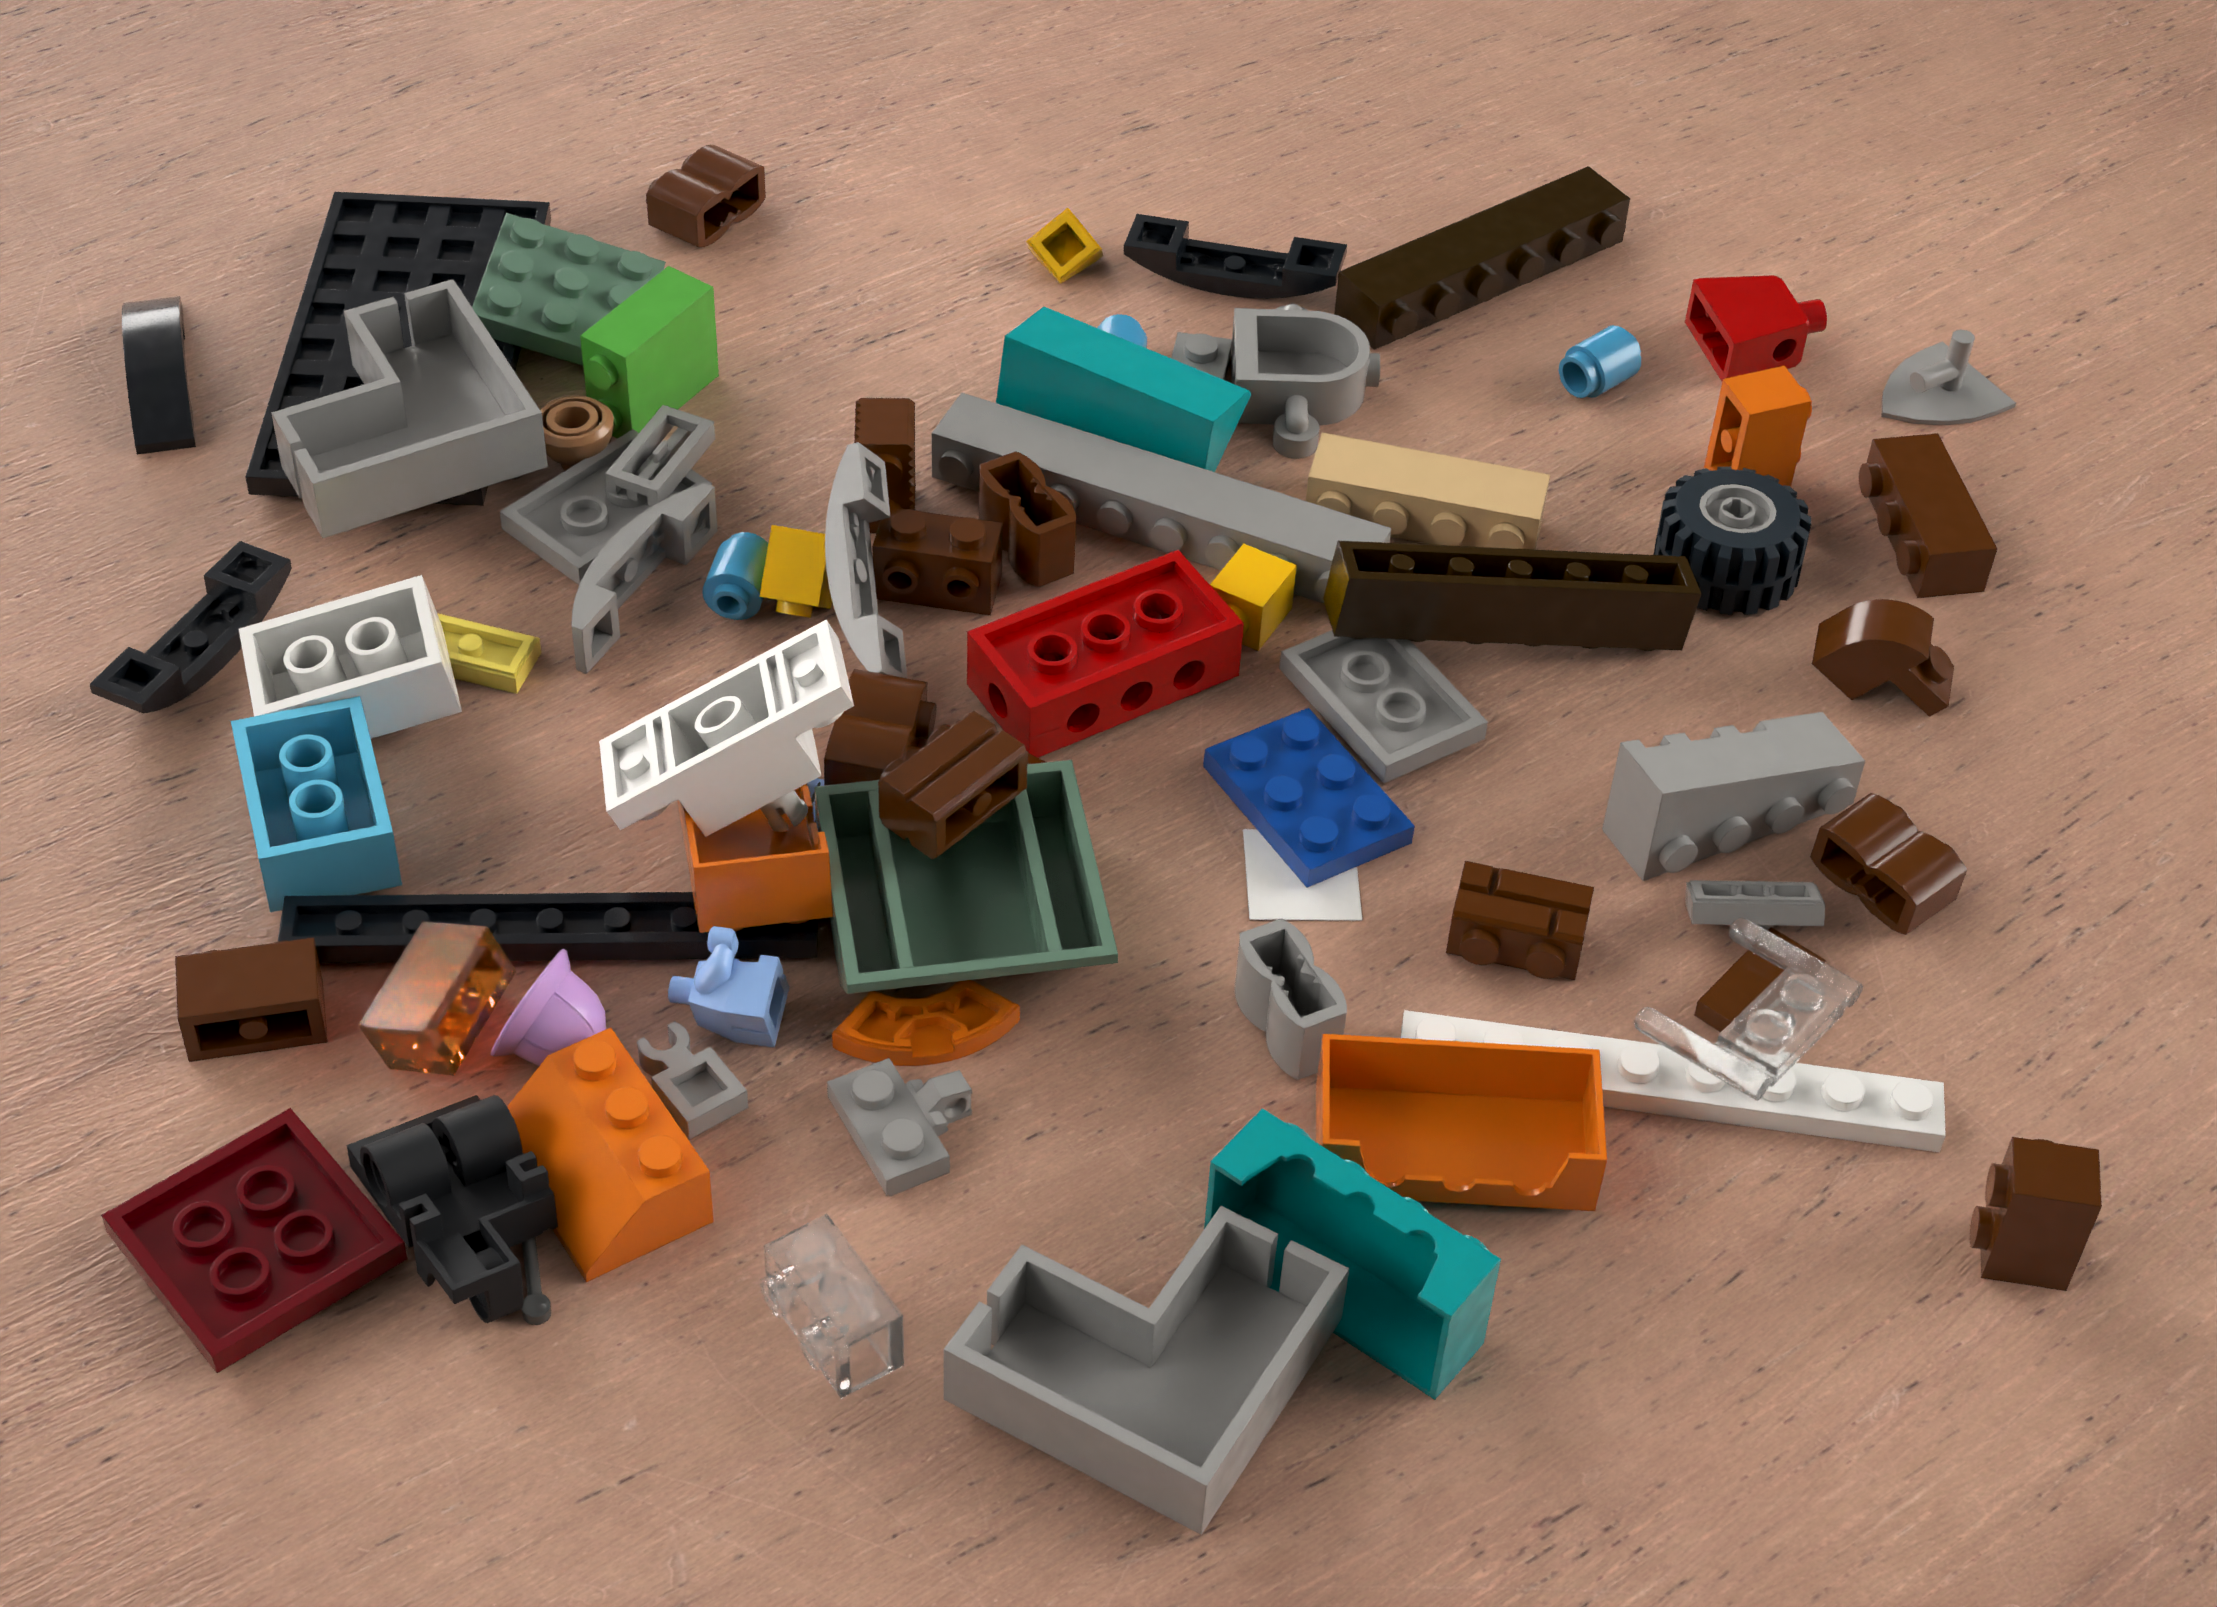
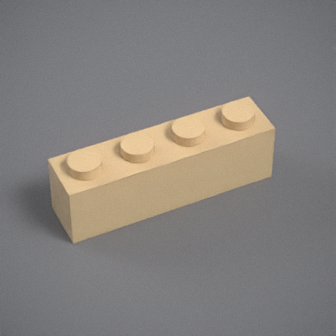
(1429, 494)

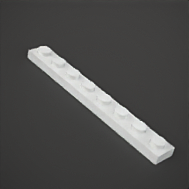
(1663, 1083)

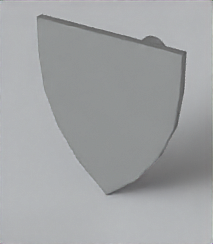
(1942, 387)

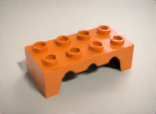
(756, 874)
(1466, 1119)

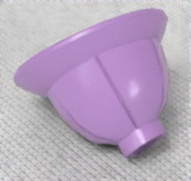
(551, 1015)

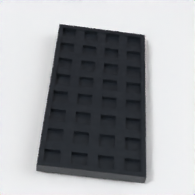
(366, 254)

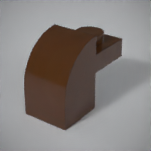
(1884, 643)

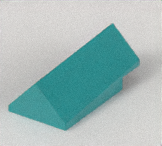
(1117, 390)

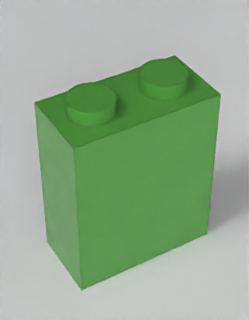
(652, 349)

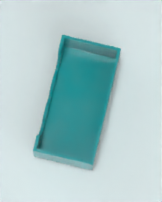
(1413, 1284)

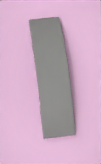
(855, 500)
(669, 530)

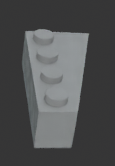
(1726, 790)

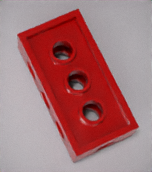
(1104, 653)

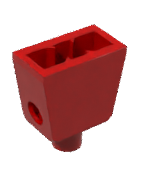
(1751, 323)

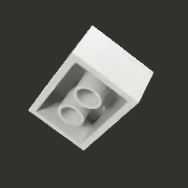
(365, 645)

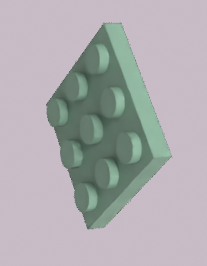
(554, 286)

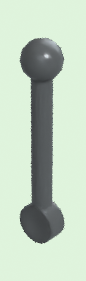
(536, 1305)

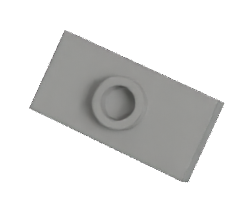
(1755, 900)

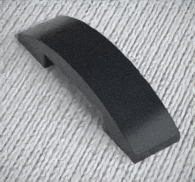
(1232, 270)
(157, 375)
(204, 639)

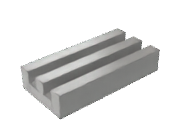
(670, 459)

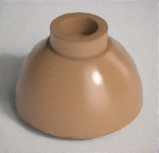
(576, 429)

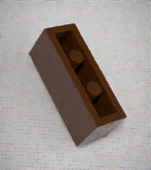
(1927, 515)

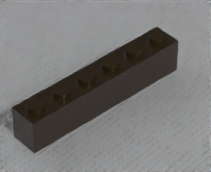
(1481, 256)
(1510, 596)

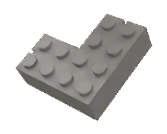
(422, 423)
(1154, 1395)

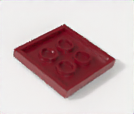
(254, 1239)

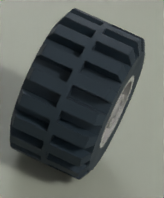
(1738, 535)

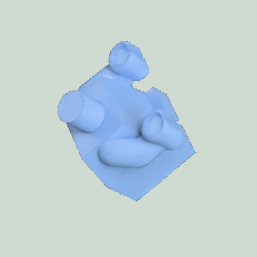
(734, 996)

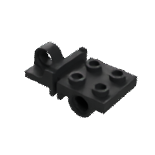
(461, 1198)

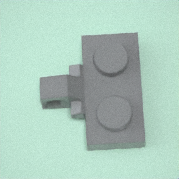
(900, 1122)

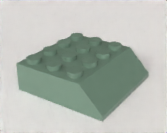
(994, 904)

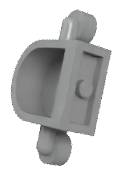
(1300, 372)

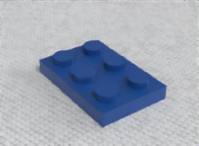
(1308, 797)

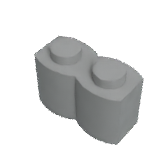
(1287, 995)

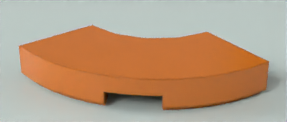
(926, 1028)

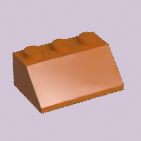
(611, 1156)

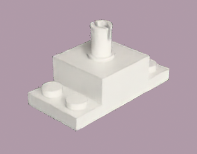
(733, 740)

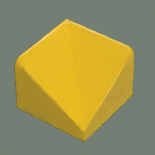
(1064, 246)

